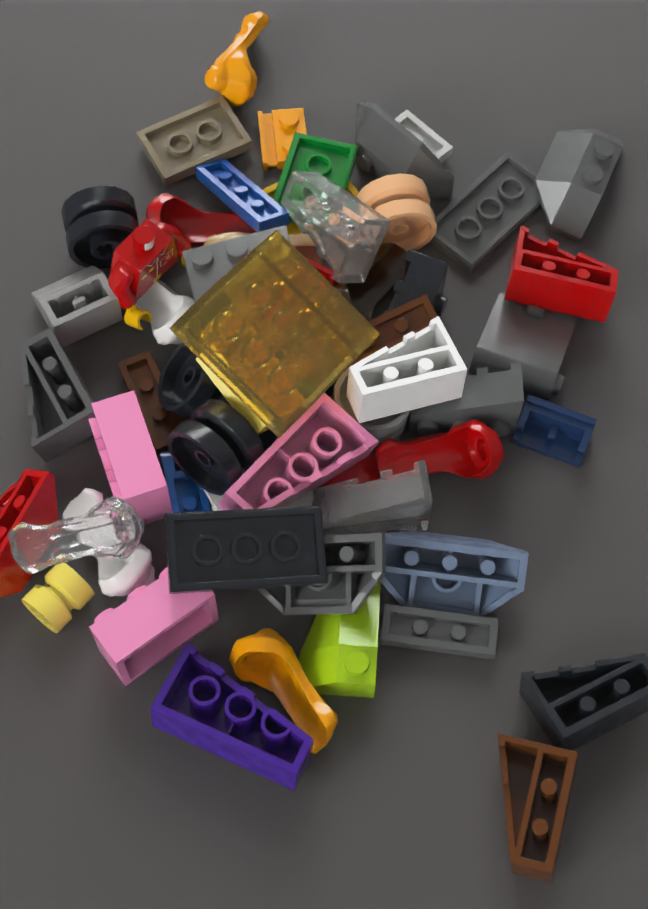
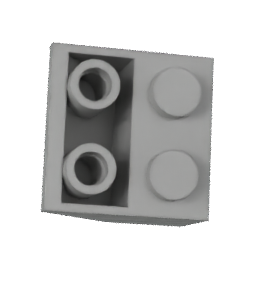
(78, 305)

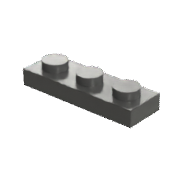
(439, 631)

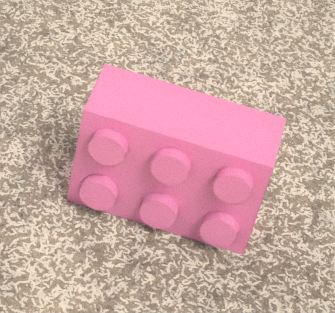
(130, 456)
(151, 626)

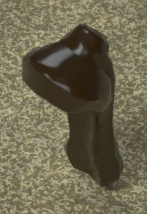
(381, 278)

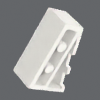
(407, 376)

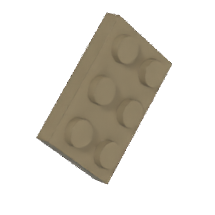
(193, 139)

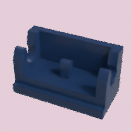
(553, 430)

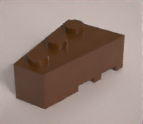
(537, 801)

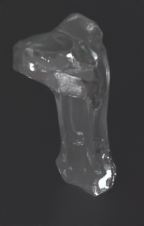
(107, 531)

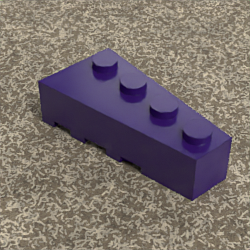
(229, 721)

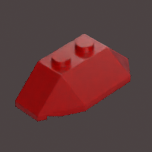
(29, 501)

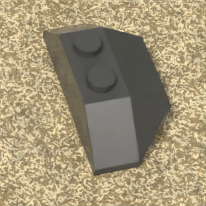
(392, 149)
(575, 178)
(353, 570)

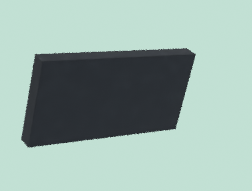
(245, 549)

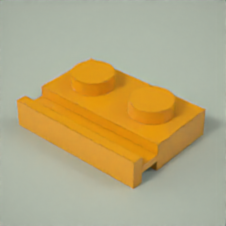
(277, 133)

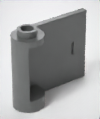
(526, 336)

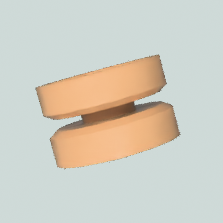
(407, 206)

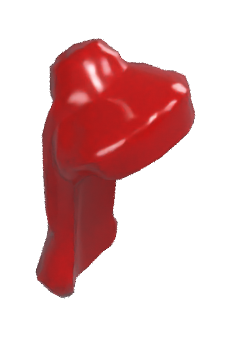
(191, 222)
(465, 450)

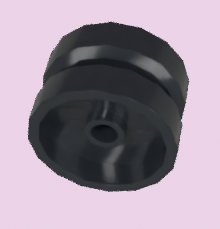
(97, 224)
(185, 384)
(215, 446)

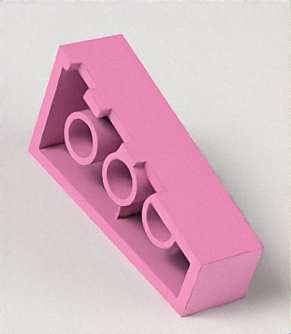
(302, 459)

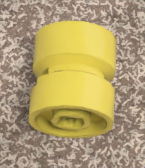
(58, 596)

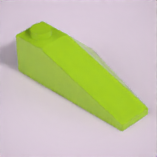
(343, 651)

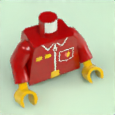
(141, 262)

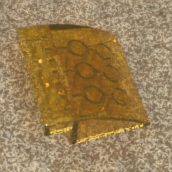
(275, 332)

